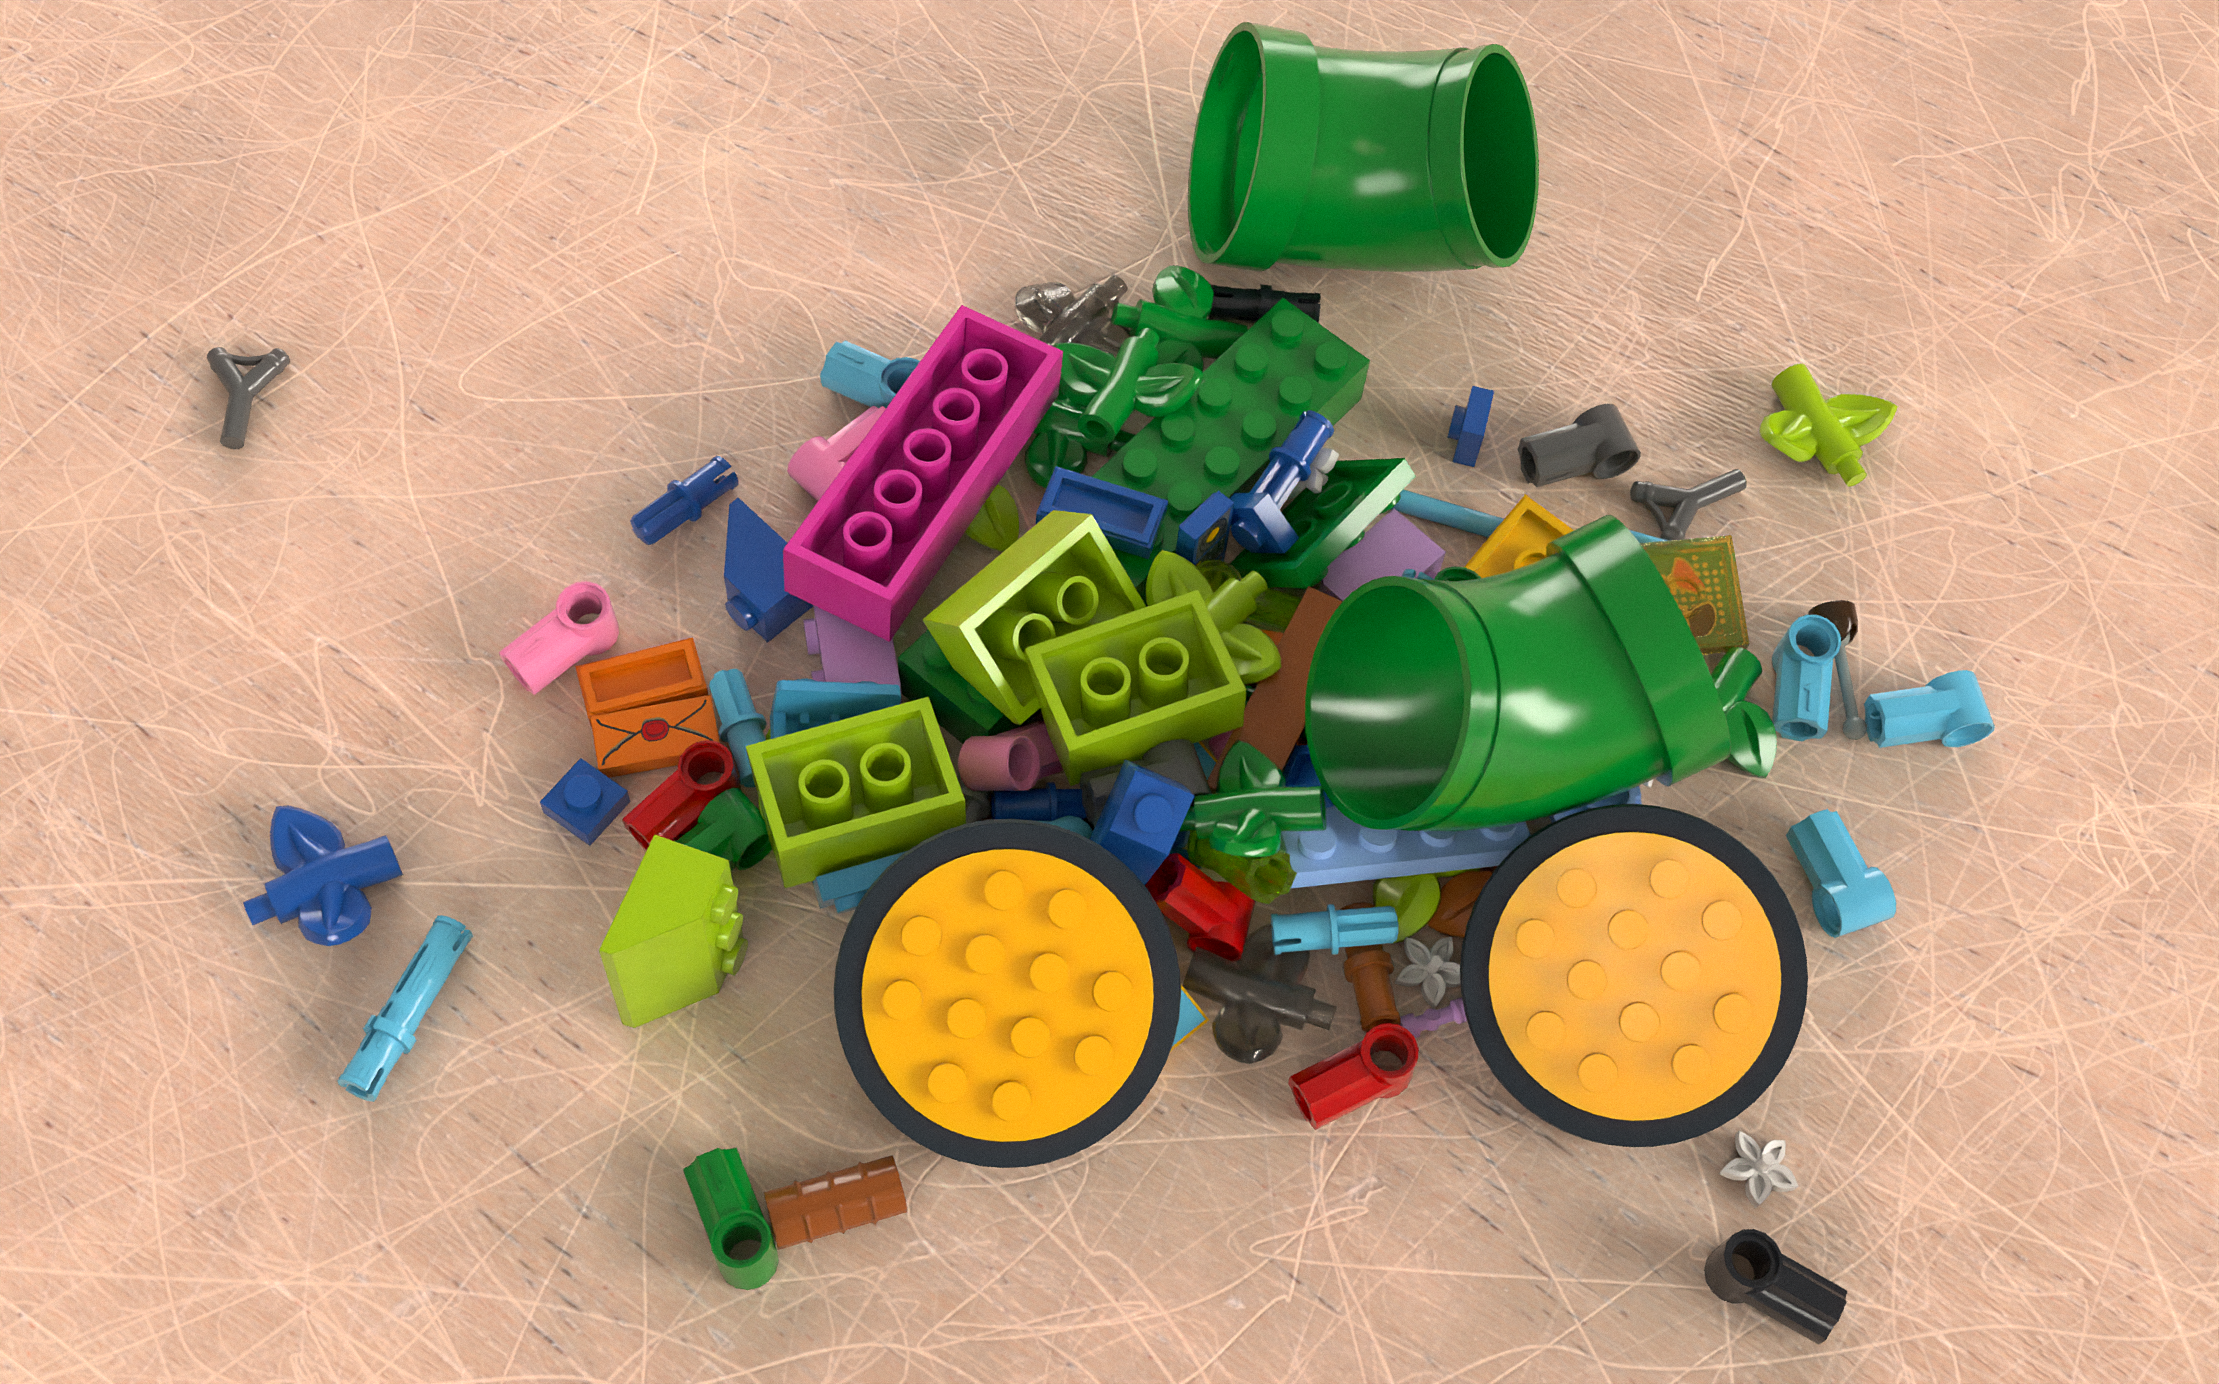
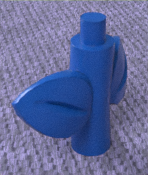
(321, 877)

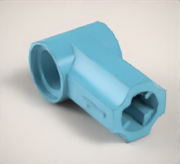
(864, 374)
(1804, 680)
(1944, 709)
(1844, 889)

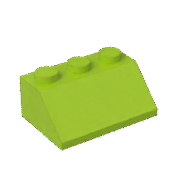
(1034, 591)
(1136, 685)
(855, 790)
(673, 933)

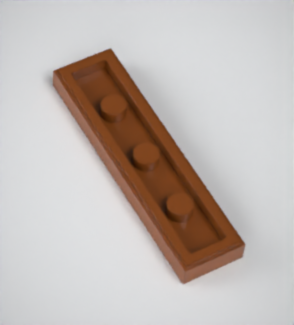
(1277, 706)

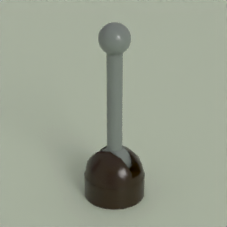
(1845, 618)

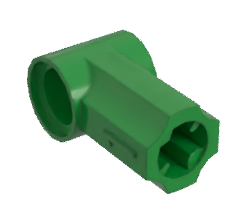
(731, 830)
(731, 1216)

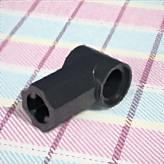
(1779, 1287)

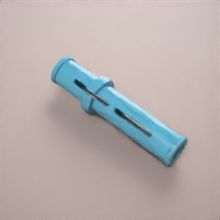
(396, 1023)

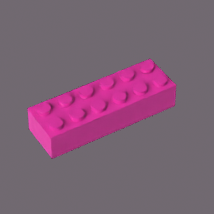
(922, 473)

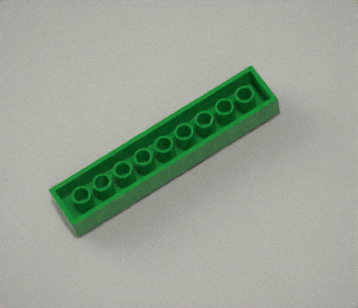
(1204, 447)

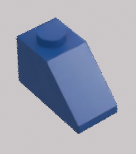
(757, 575)
(1142, 818)

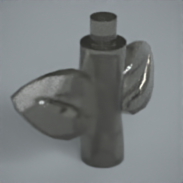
(1063, 318)
(1256, 996)

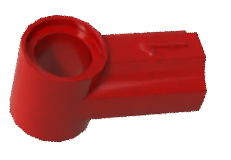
(680, 800)
(1209, 910)
(1351, 1077)

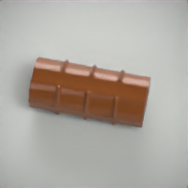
(835, 1202)

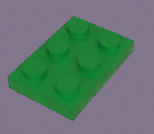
(1330, 521)

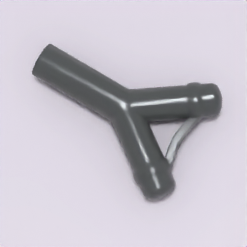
(243, 389)
(1685, 500)

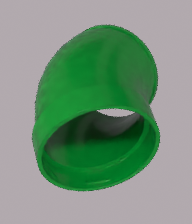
(1361, 157)
(1510, 691)

